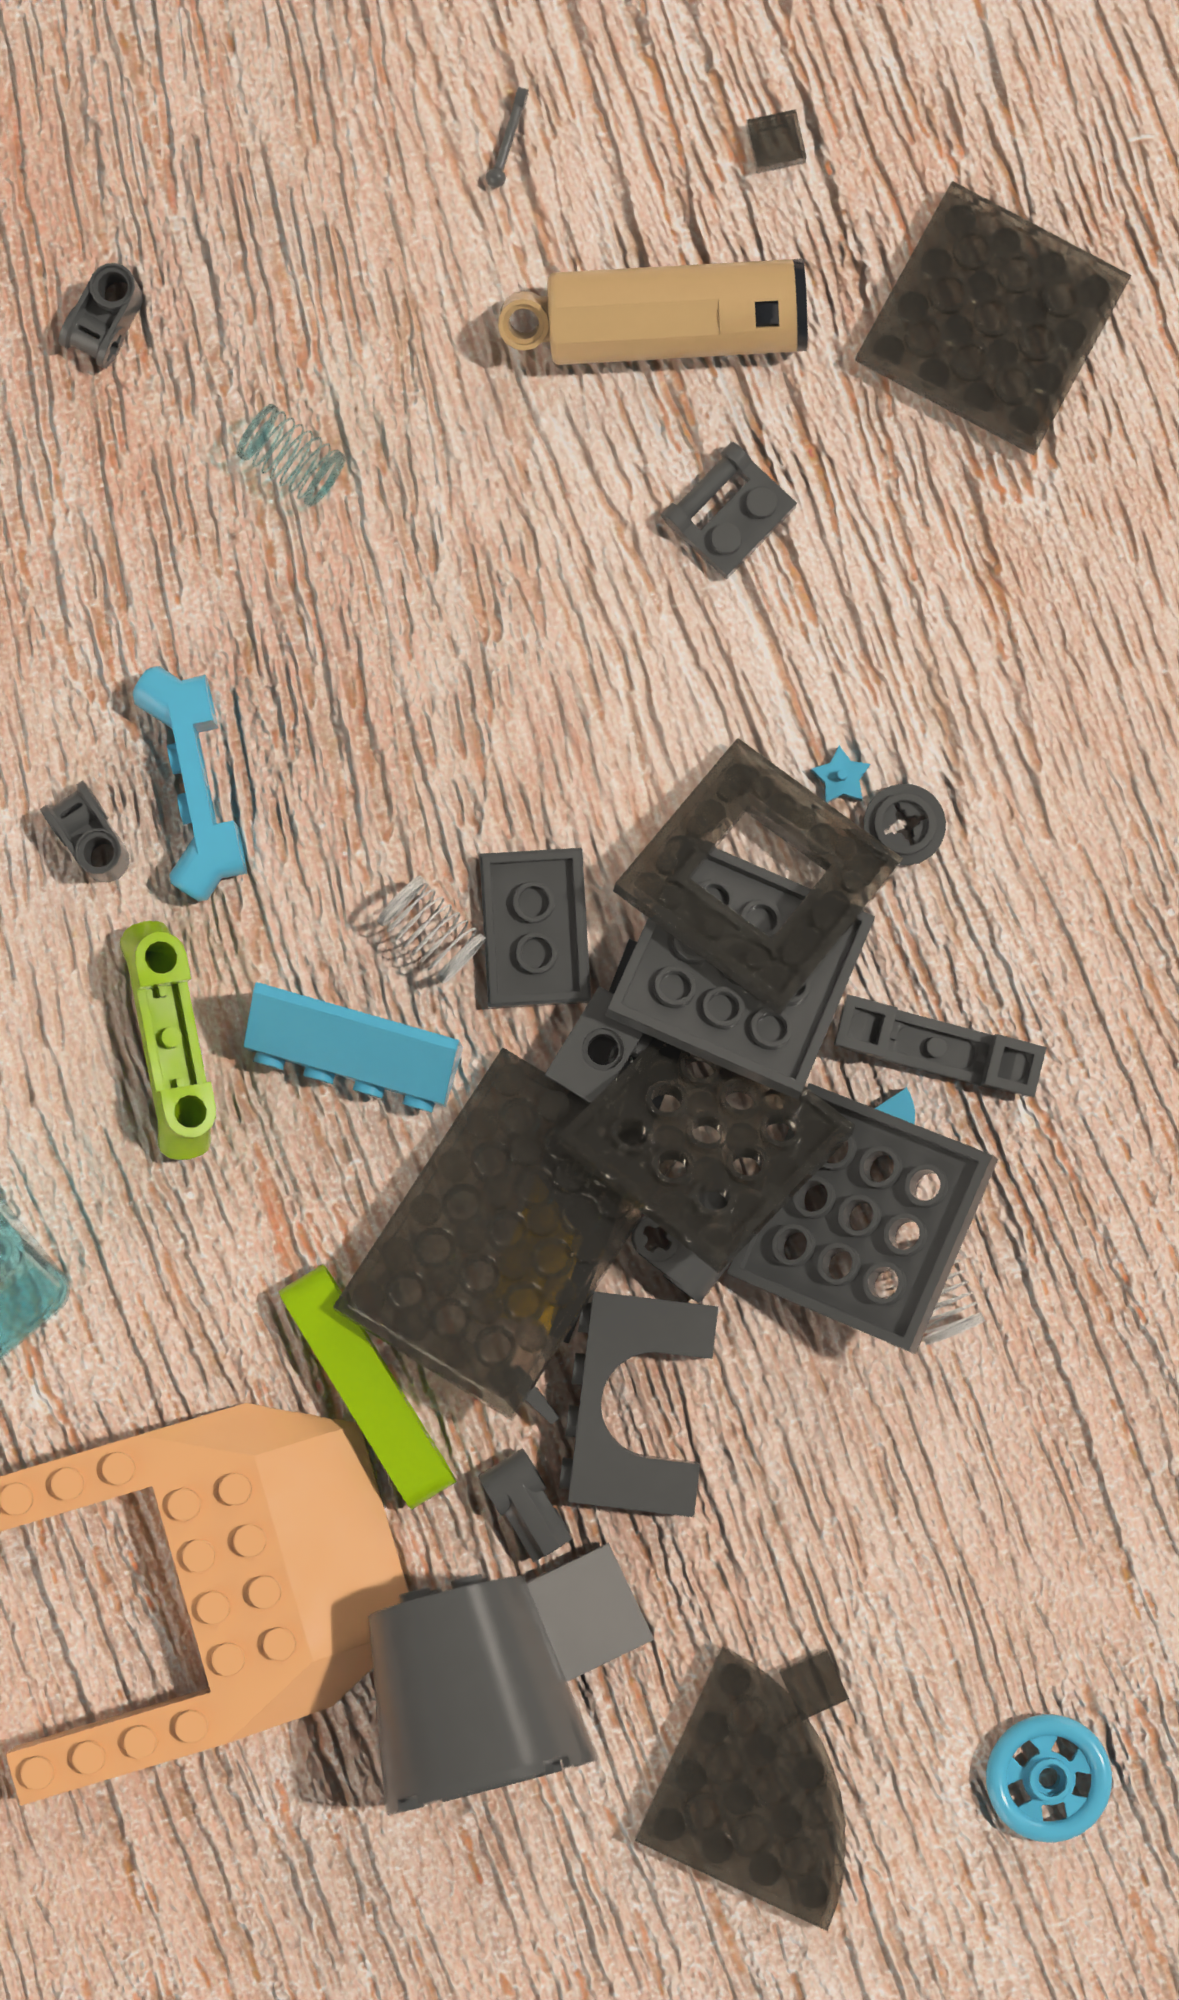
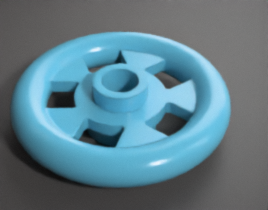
(1088, 1758)

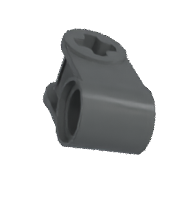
(100, 317)
(83, 827)
(676, 1262)

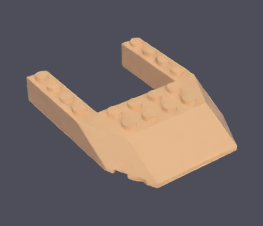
(277, 1568)

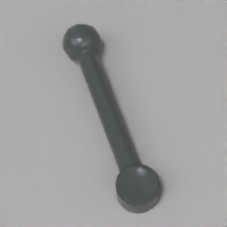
(496, 176)

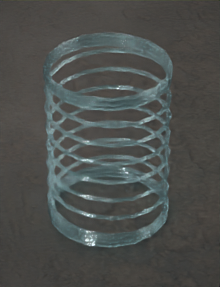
(261, 440)

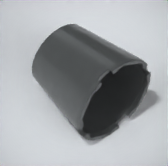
(469, 1694)

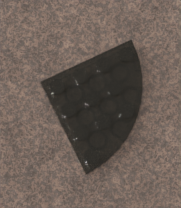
(752, 1795)

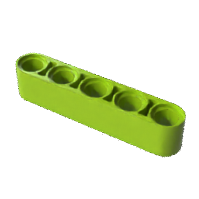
(367, 1388)

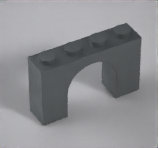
(601, 1467)

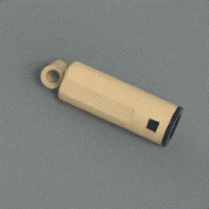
(666, 312)

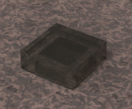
(776, 141)
(814, 1683)

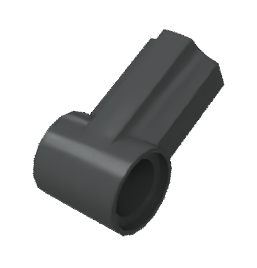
(520, 1495)

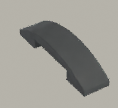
(939, 1047)

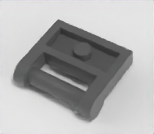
(741, 522)

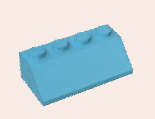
(351, 1046)

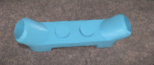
(188, 710)

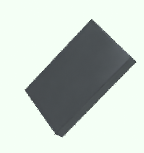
(535, 928)

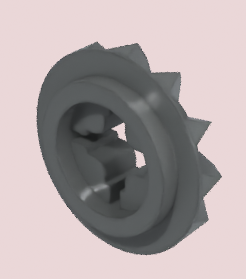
(913, 802)

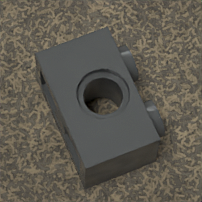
(572, 1064)

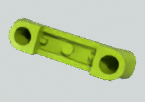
(170, 1039)

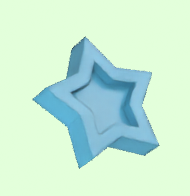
(841, 776)

